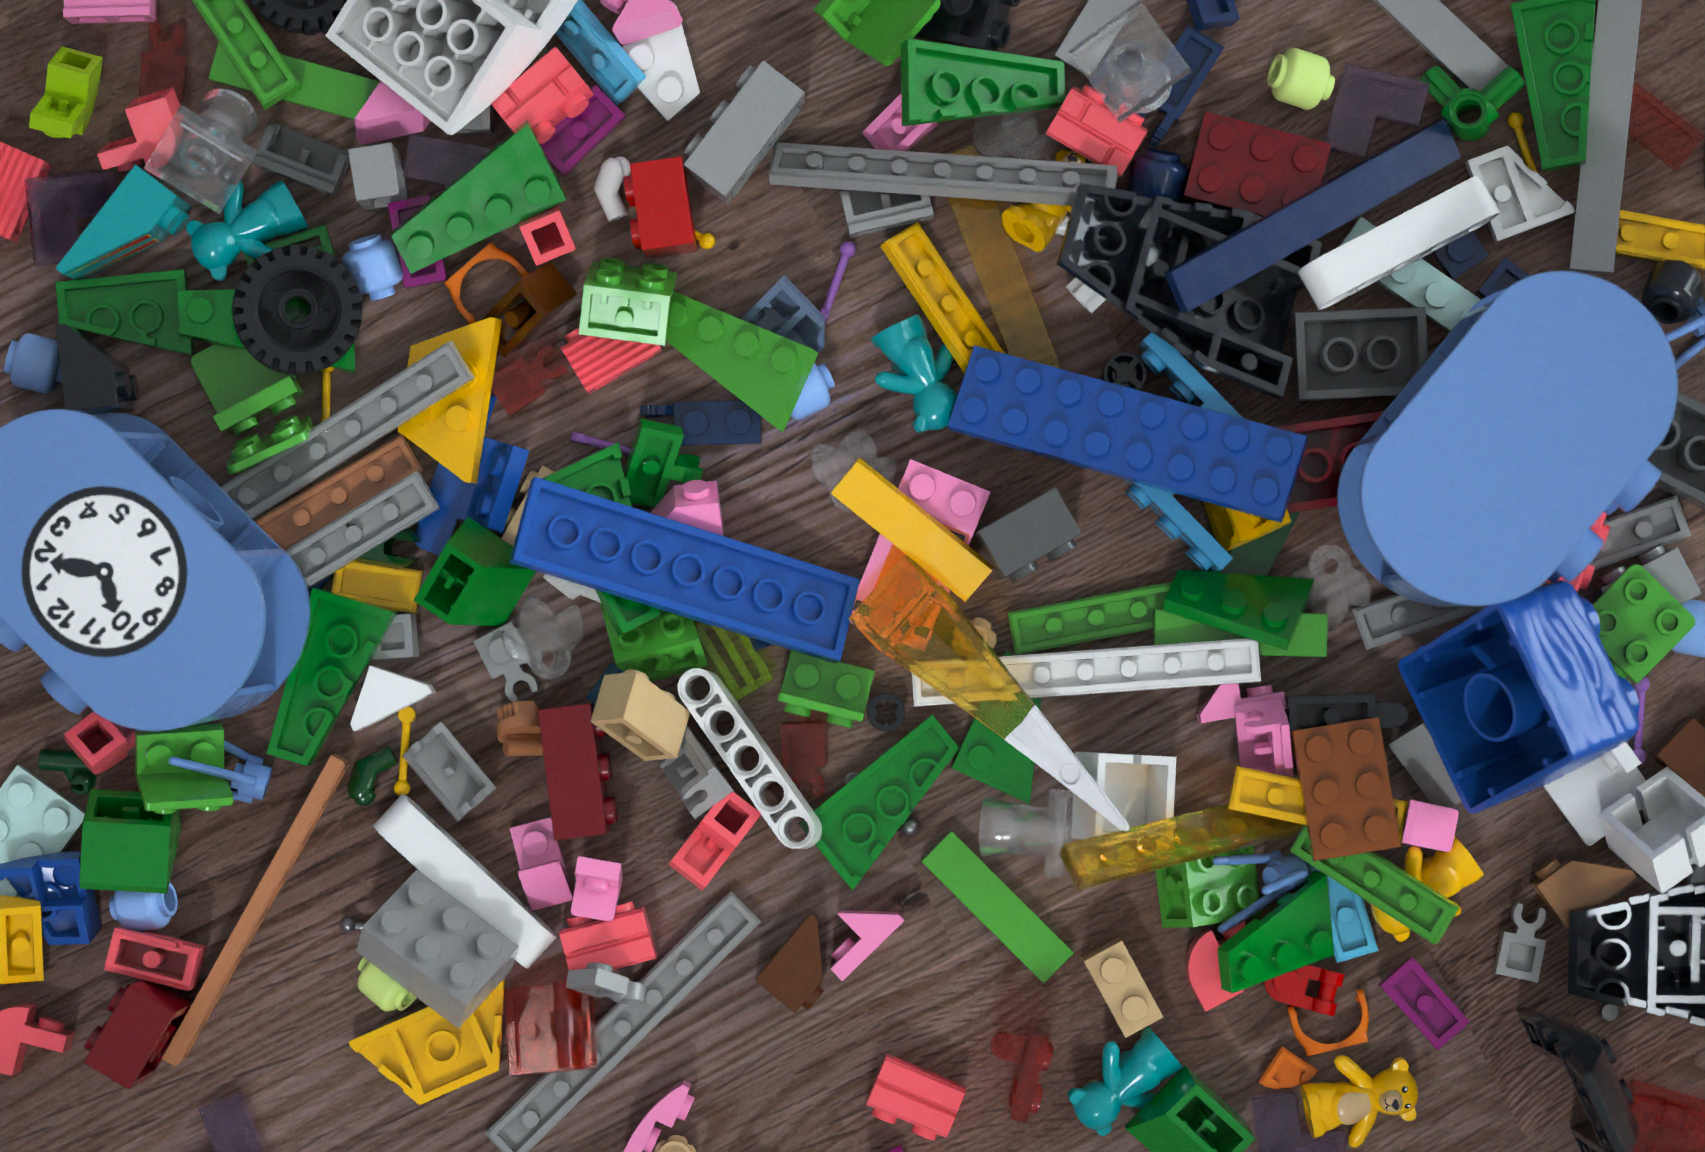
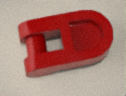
(1291, 988)

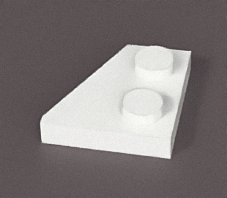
(668, 71)
(1518, 193)

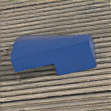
(67, 911)

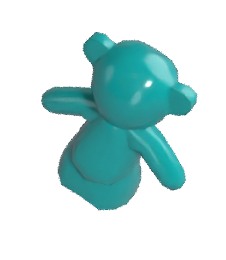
(245, 230)
(917, 372)
(1124, 1081)

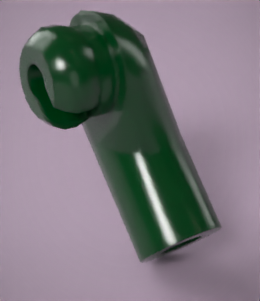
(71, 765)
(364, 774)

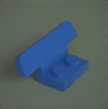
(483, 502)

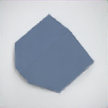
(790, 315)

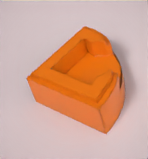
(1286, 1070)

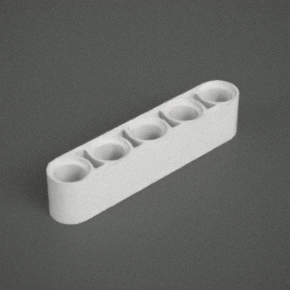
(1398, 242)
(731, 748)
(463, 877)

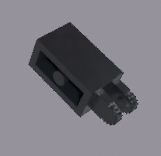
(1324, 710)

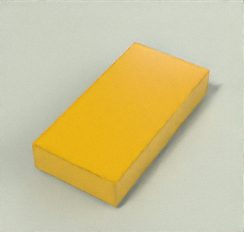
(379, 585)

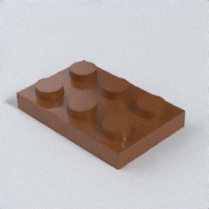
(1345, 789)

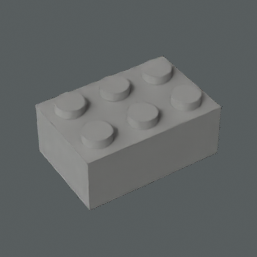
(743, 131)
(437, 948)

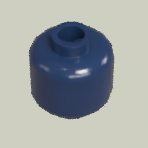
(1158, 174)

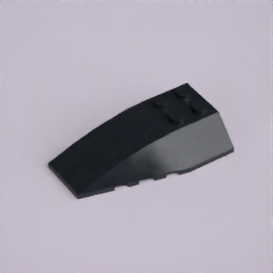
(1128, 241)
(1642, 952)
(1589, 1065)

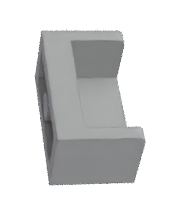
(377, 175)

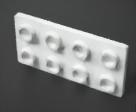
(1594, 788)

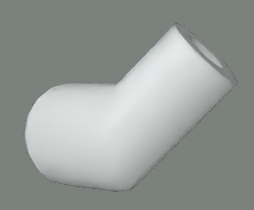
(608, 184)

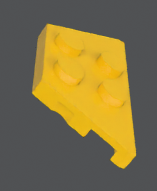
(456, 425)
(431, 1054)

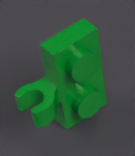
(655, 462)

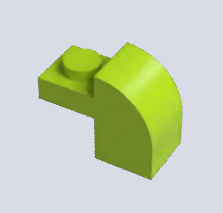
(69, 94)

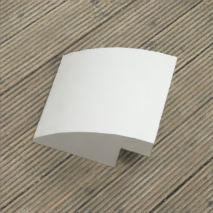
(447, 53)

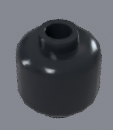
(1672, 291)

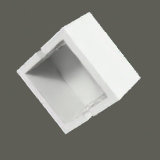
(1135, 784)
(1671, 837)

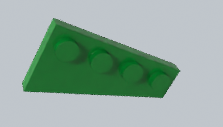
(1556, 67)
(492, 196)
(604, 477)
(335, 655)

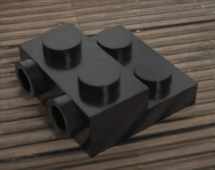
(971, 23)

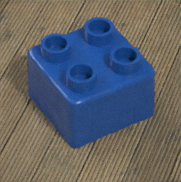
(1520, 695)

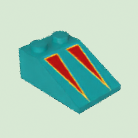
(132, 220)

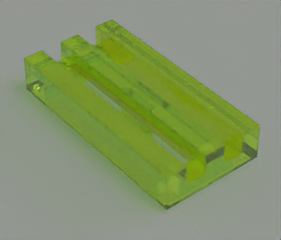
(721, 666)

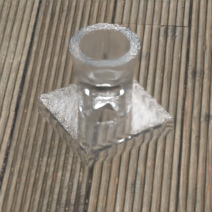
(1127, 44)
(206, 150)
(1028, 829)

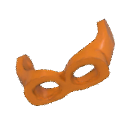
(455, 281)
(1358, 1035)

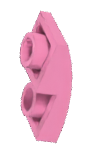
(670, 1106)

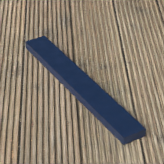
(1312, 215)

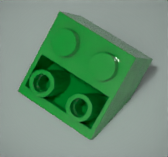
(474, 579)
(126, 844)
(1189, 1119)

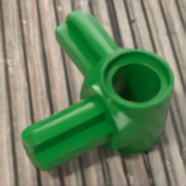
(1485, 101)

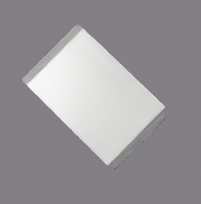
(385, 694)

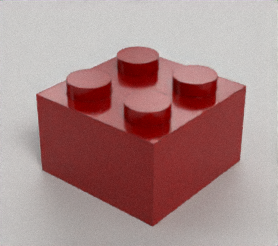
(662, 208)

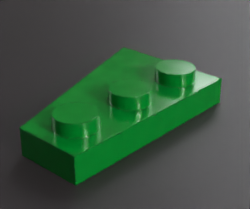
(127, 308)
(1241, 604)
(995, 761)
(1282, 941)

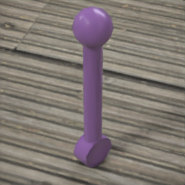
(847, 250)
(584, 439)
(1641, 687)

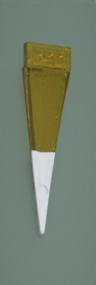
(934, 639)

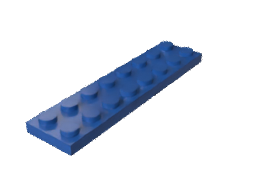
(1128, 433)
(684, 570)

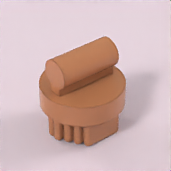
(519, 729)

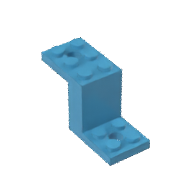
(1174, 519)

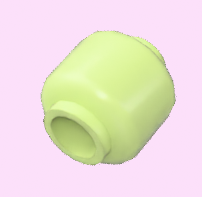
(1300, 78)
(382, 989)

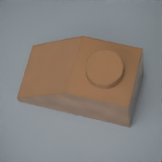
(1577, 885)

